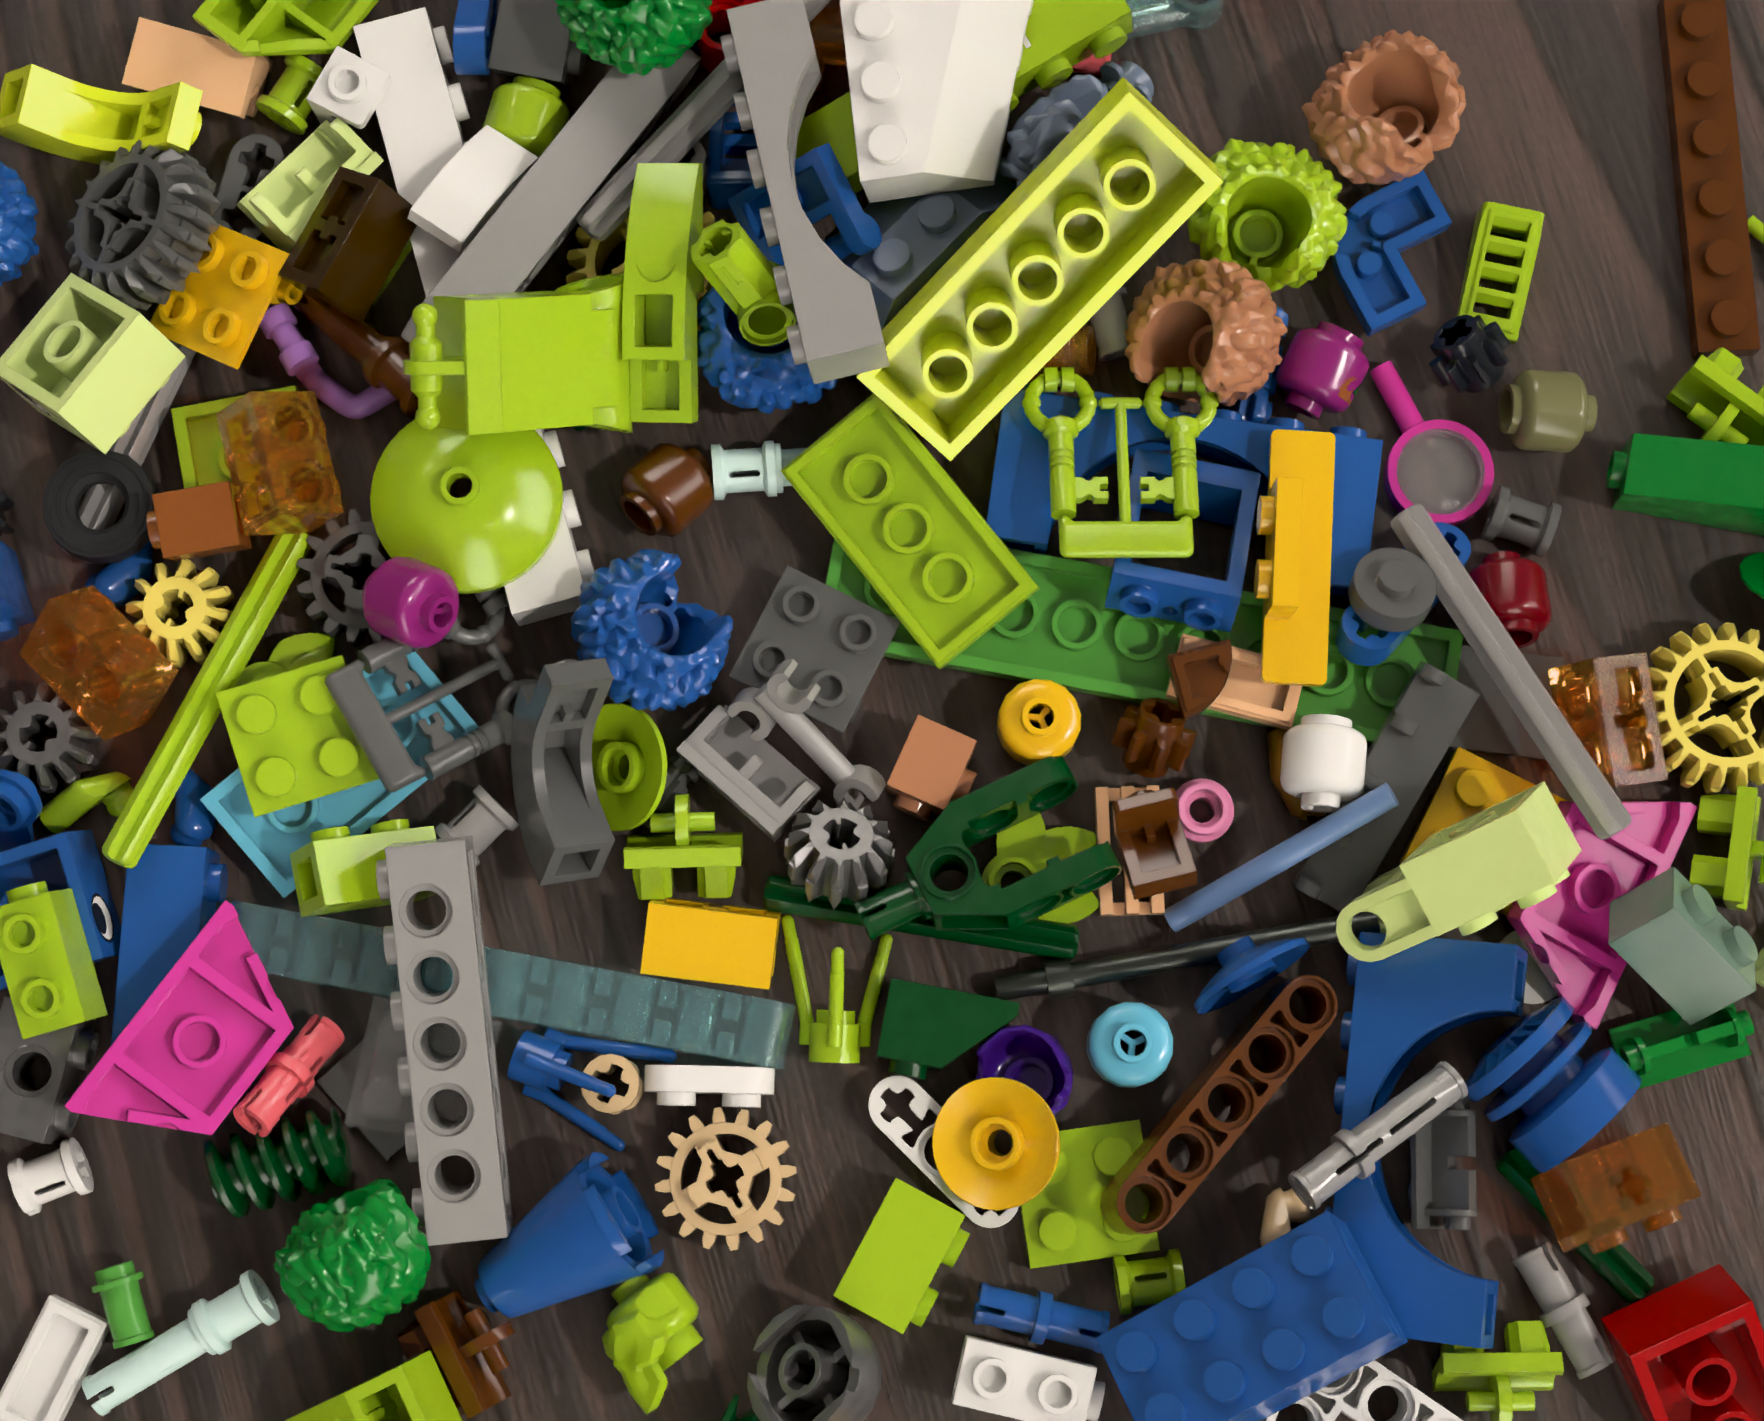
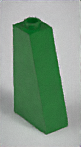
(1690, 481)

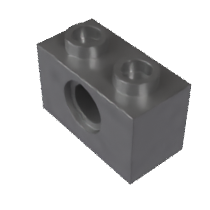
(41, 1113)

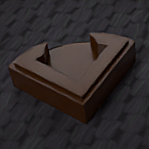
(1199, 676)

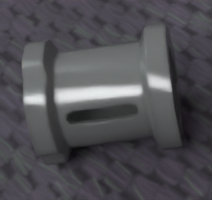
(1544, 521)

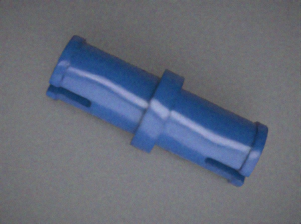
(1039, 1317)

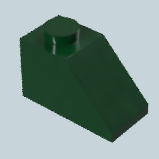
(936, 1025)

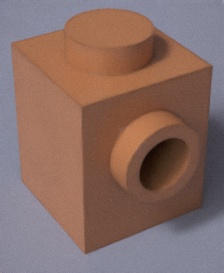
(931, 769)

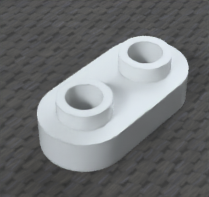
(680, 1083)

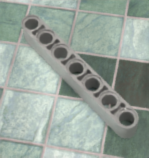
(563, 181)

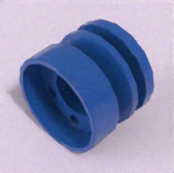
(1555, 1089)

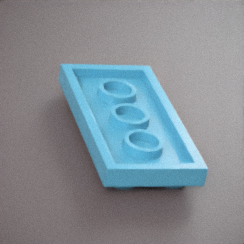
(277, 834)

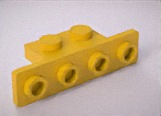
(1297, 557)

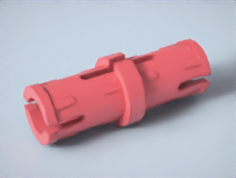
(289, 1075)

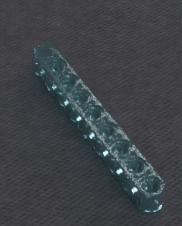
(534, 989)

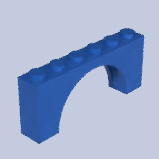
(1022, 487)
(1395, 1015)

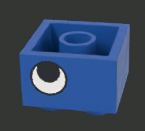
(67, 863)

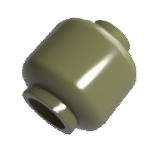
(1546, 410)

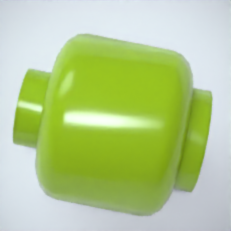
(528, 113)

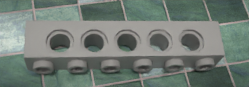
(485, 1205)

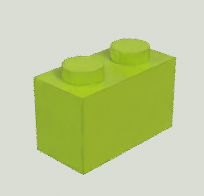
(901, 1256)

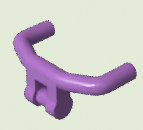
(301, 360)

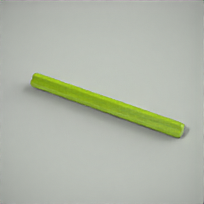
(200, 706)

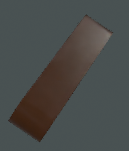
(1247, 1092)

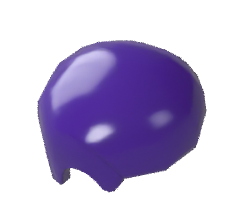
(1030, 1058)

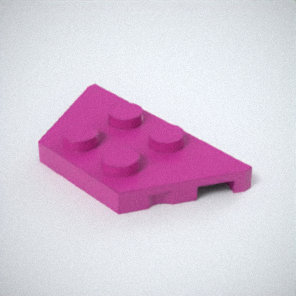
(1572, 926)
(192, 1039)

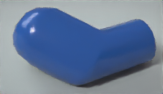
(119, 578)
(192, 818)

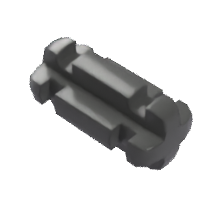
(678, 777)

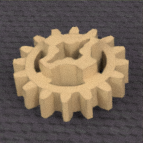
(700, 1192)

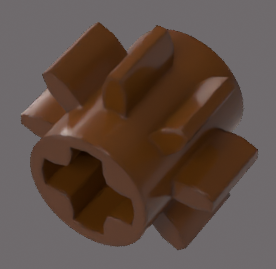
(1153, 738)

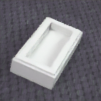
(52, 1362)

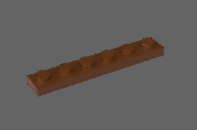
(1708, 177)

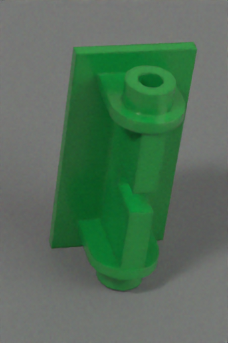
(1670, 1047)

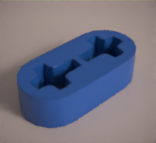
(474, 36)

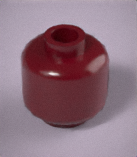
(1516, 593)

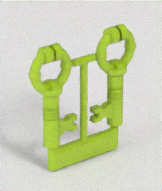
(1122, 537)

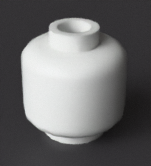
(1323, 762)

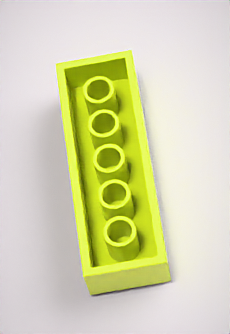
(1040, 268)

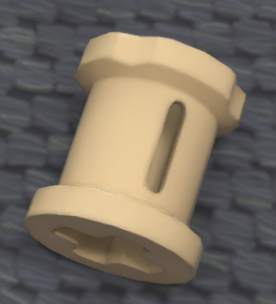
(630, 1075)

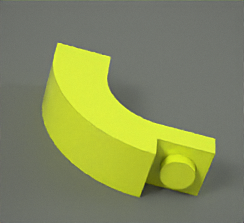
(94, 122)

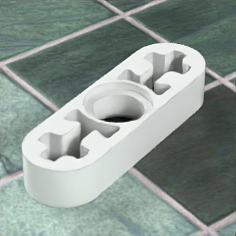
(898, 1127)

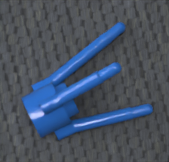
(544, 1064)

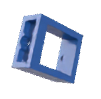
(1201, 602)

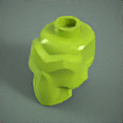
(650, 1334)

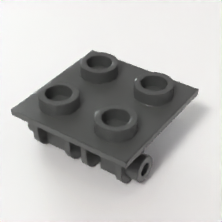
(828, 636)

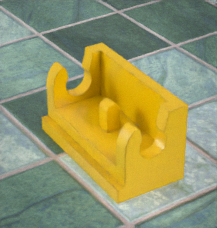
(710, 942)

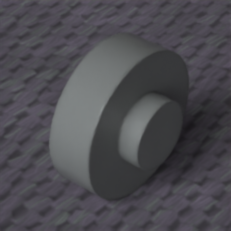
(1392, 589)

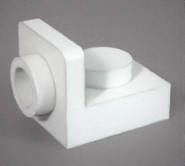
(348, 89)

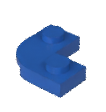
(1369, 253)

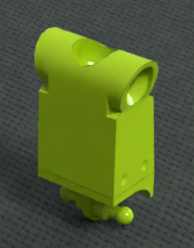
(522, 360)

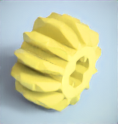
(202, 617)

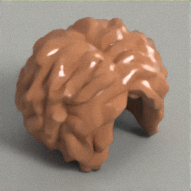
(1386, 108)
(1209, 320)

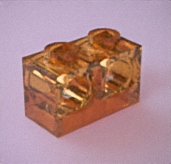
(279, 462)
(98, 662)
(1613, 716)

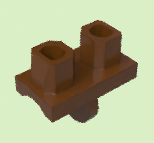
(465, 1350)

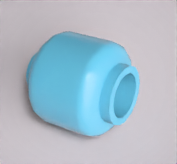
(1106, 1052)

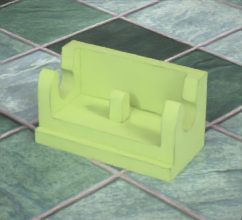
(295, 187)

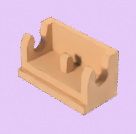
(172, 54)

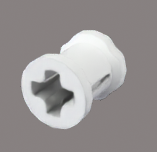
(50, 1176)

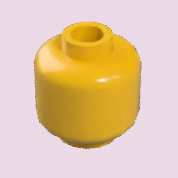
(1030, 743)

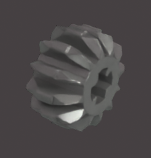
(60, 753)
(839, 852)

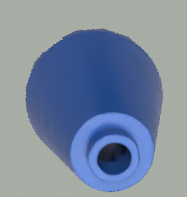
(571, 1243)

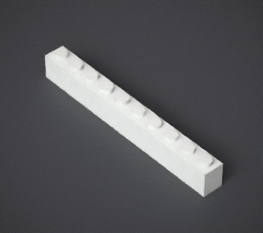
(421, 136)

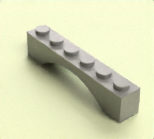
(832, 303)

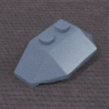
(920, 239)

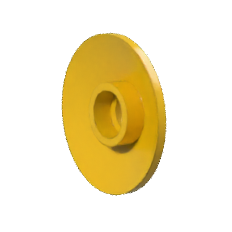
(967, 1151)

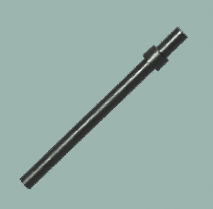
(1062, 977)

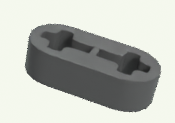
(238, 179)

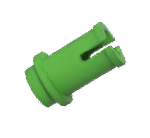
(123, 1303)

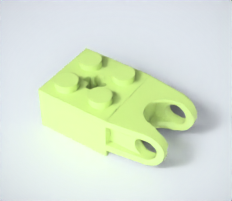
(1467, 875)

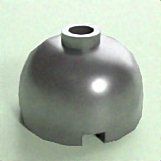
(814, 1368)

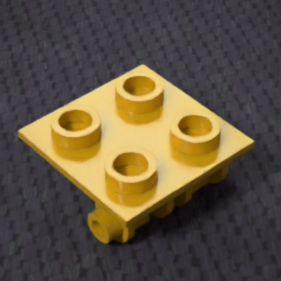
(227, 297)

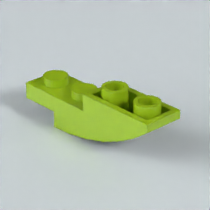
(662, 292)

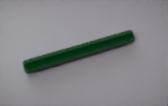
(1033, 937)

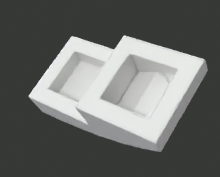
(471, 187)

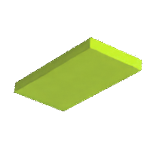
(910, 530)

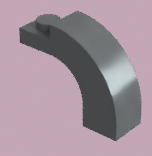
(554, 771)

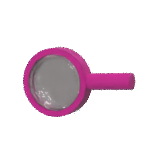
(1433, 460)

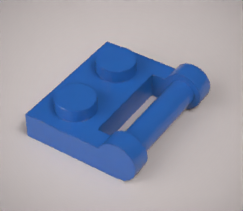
(822, 193)

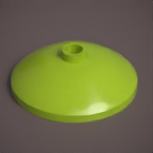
(476, 538)

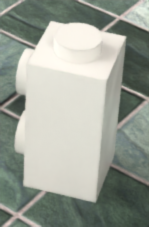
(1025, 1383)

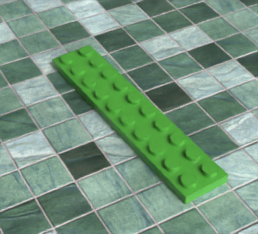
(1103, 652)

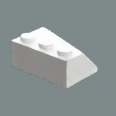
(931, 90)

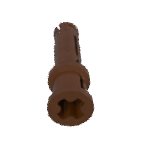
(378, 354)

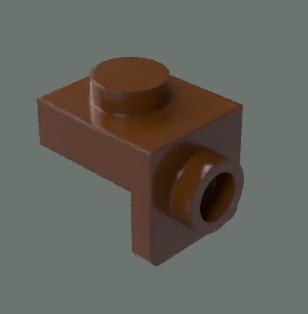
(1153, 843)

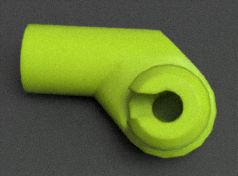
(84, 794)

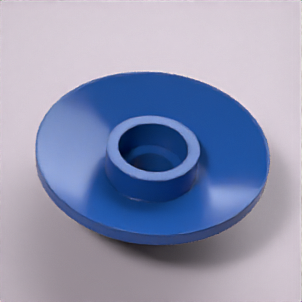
(1247, 968)

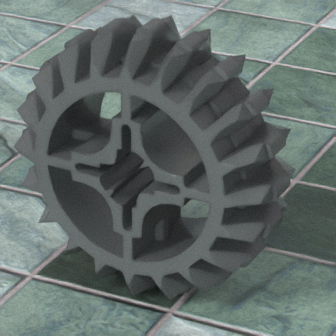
(143, 225)

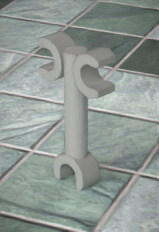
(785, 705)

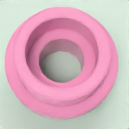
(1217, 798)

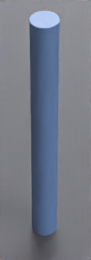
(1281, 857)

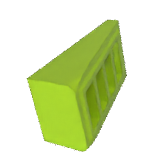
(1513, 222)

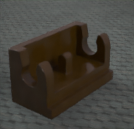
(350, 243)

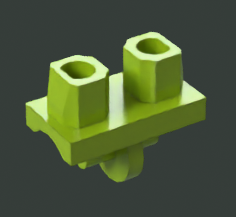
(1720, 401)
(1737, 818)
(657, 854)
(1501, 1379)

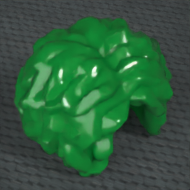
(635, 32)
(354, 1258)

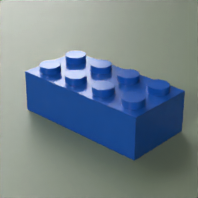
(1255, 1331)

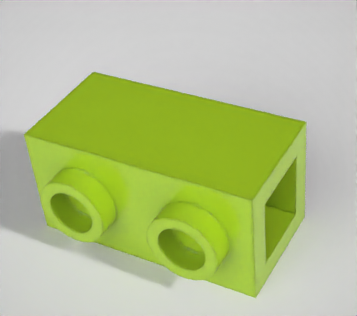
(340, 869)
(47, 961)

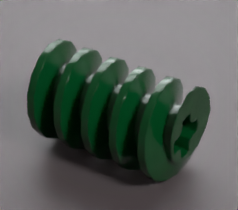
(279, 1165)

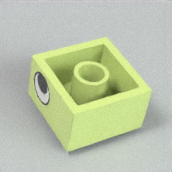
(89, 362)

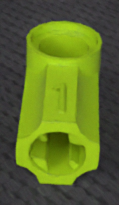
(744, 282)

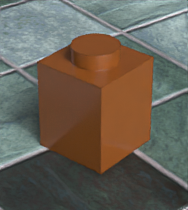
(196, 522)

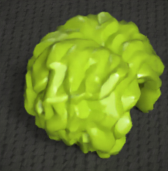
(1270, 213)

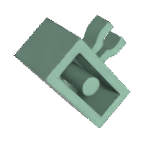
(1683, 945)

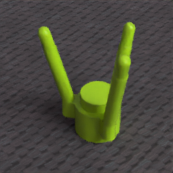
(835, 1033)

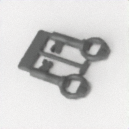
(375, 729)

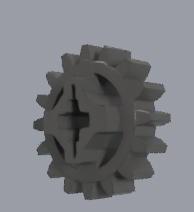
(338, 571)

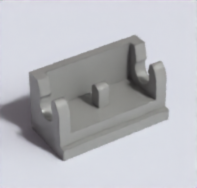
(748, 772)

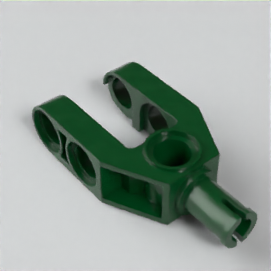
(972, 821)

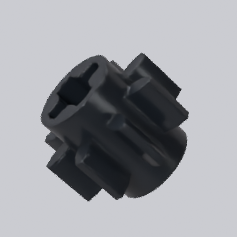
(1469, 354)

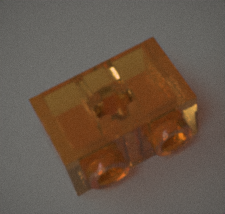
(1584, 1199)

